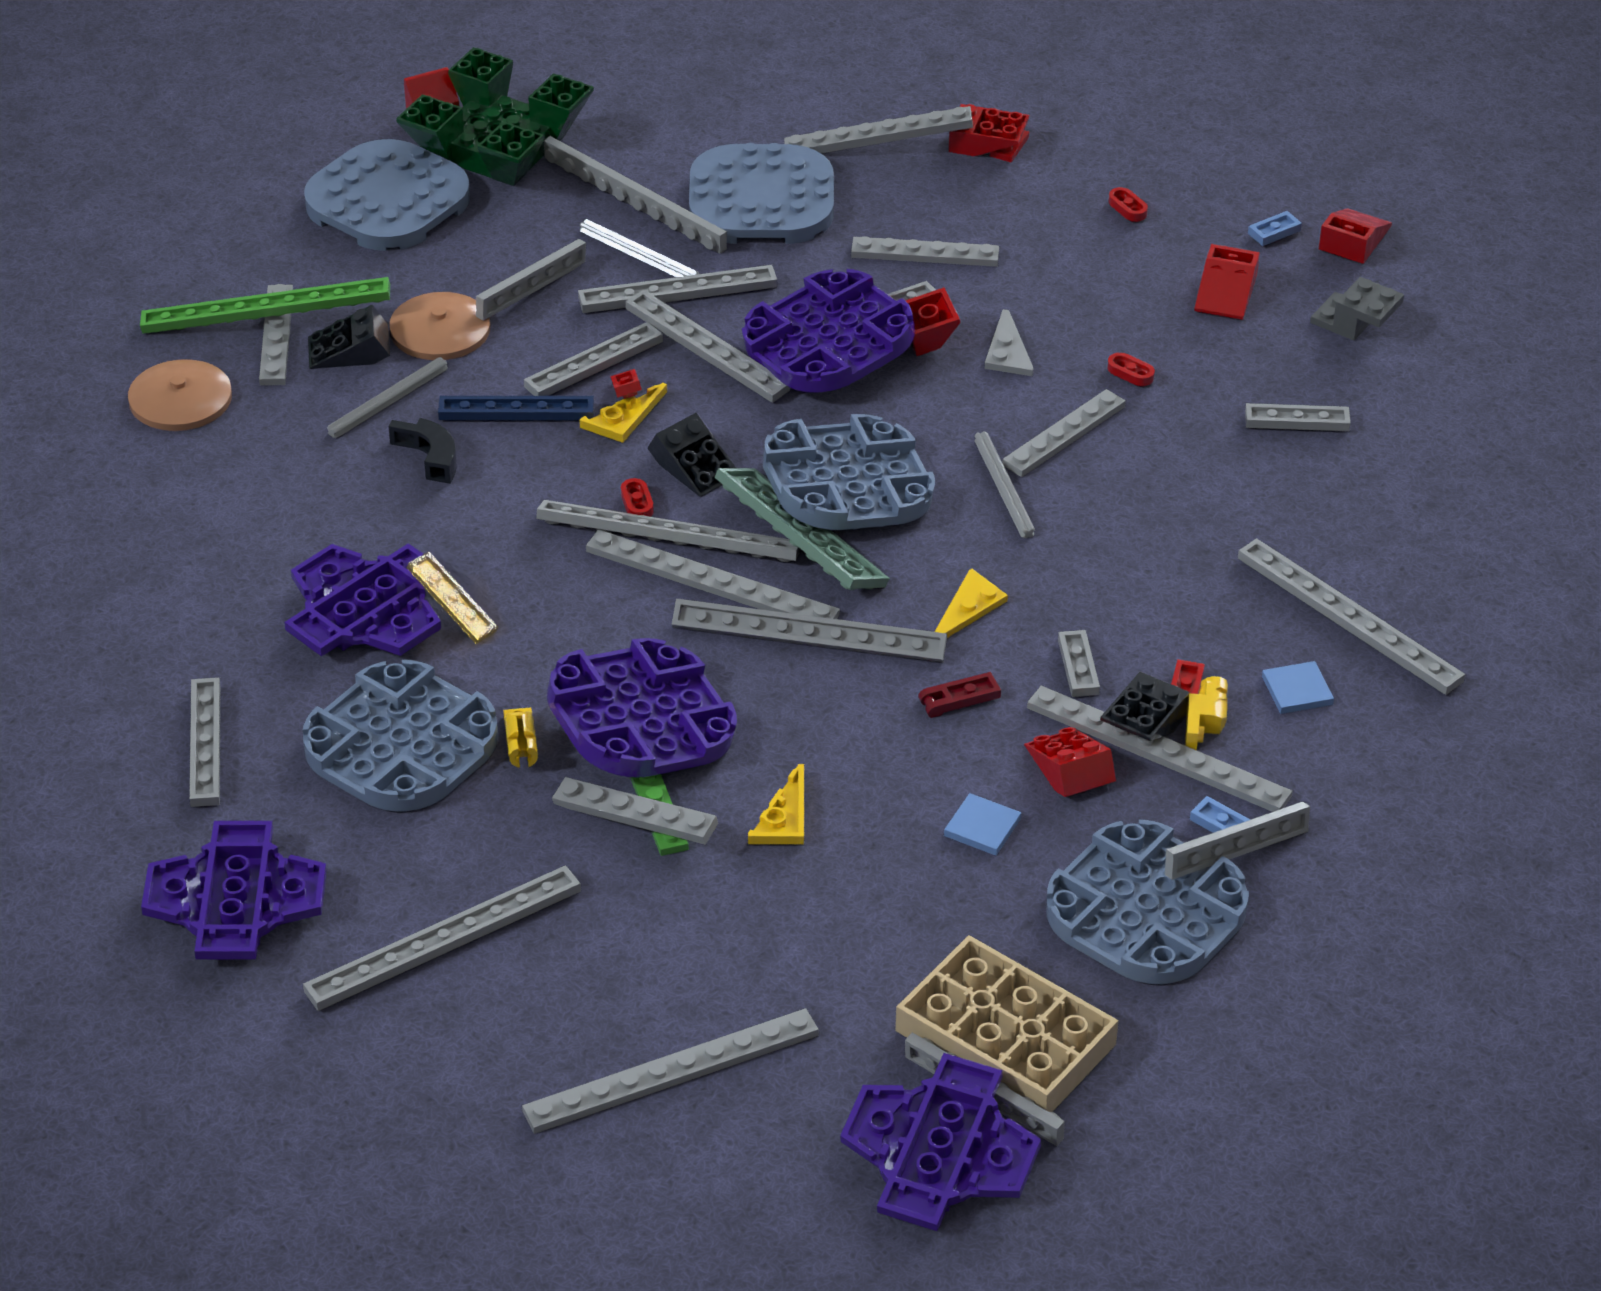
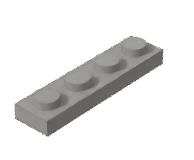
(1297, 417)

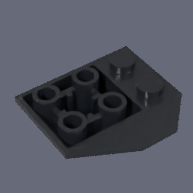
(350, 341)
(690, 454)
(1148, 708)

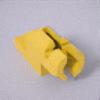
(1206, 710)
(520, 735)

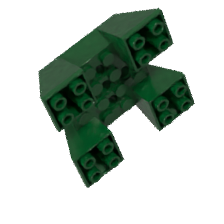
(492, 130)

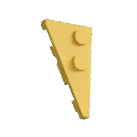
(625, 415)
(971, 602)
(785, 815)

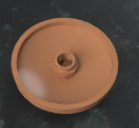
(438, 326)
(179, 395)

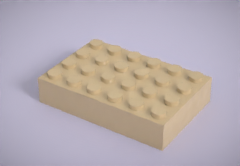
(1008, 1020)

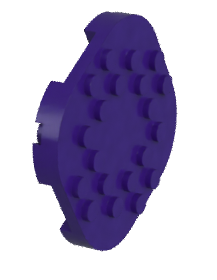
(828, 331)
(641, 709)

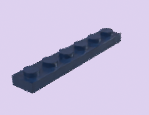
(515, 407)

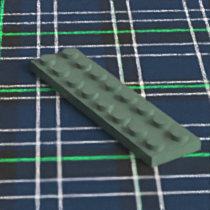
(818, 543)

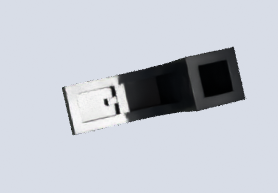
(431, 439)

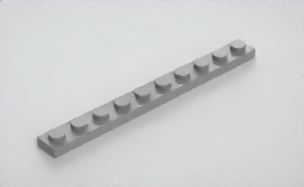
(635, 195)
(676, 531)
(705, 577)
(1351, 616)
(809, 630)
(1162, 751)
(441, 938)
(669, 1070)

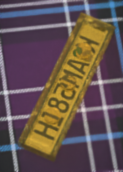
(452, 597)

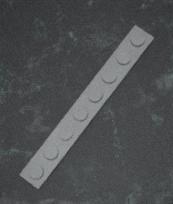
(885, 131)
(680, 288)
(706, 345)

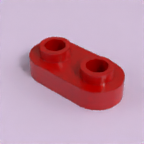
(1128, 204)
(1131, 369)
(637, 497)

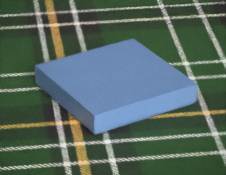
(1297, 687)
(982, 824)

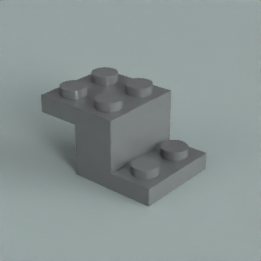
(1357, 308)

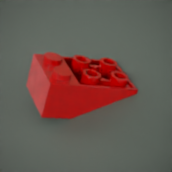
(990, 131)
(1352, 234)
(1227, 281)
(1072, 761)

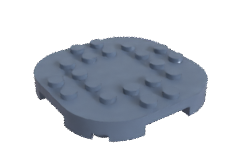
(763, 191)
(387, 193)
(848, 473)
(400, 736)
(1137, 919)

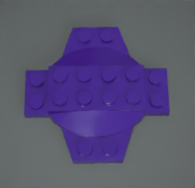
(361, 602)
(234, 890)
(940, 1142)

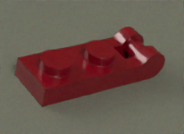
(959, 694)

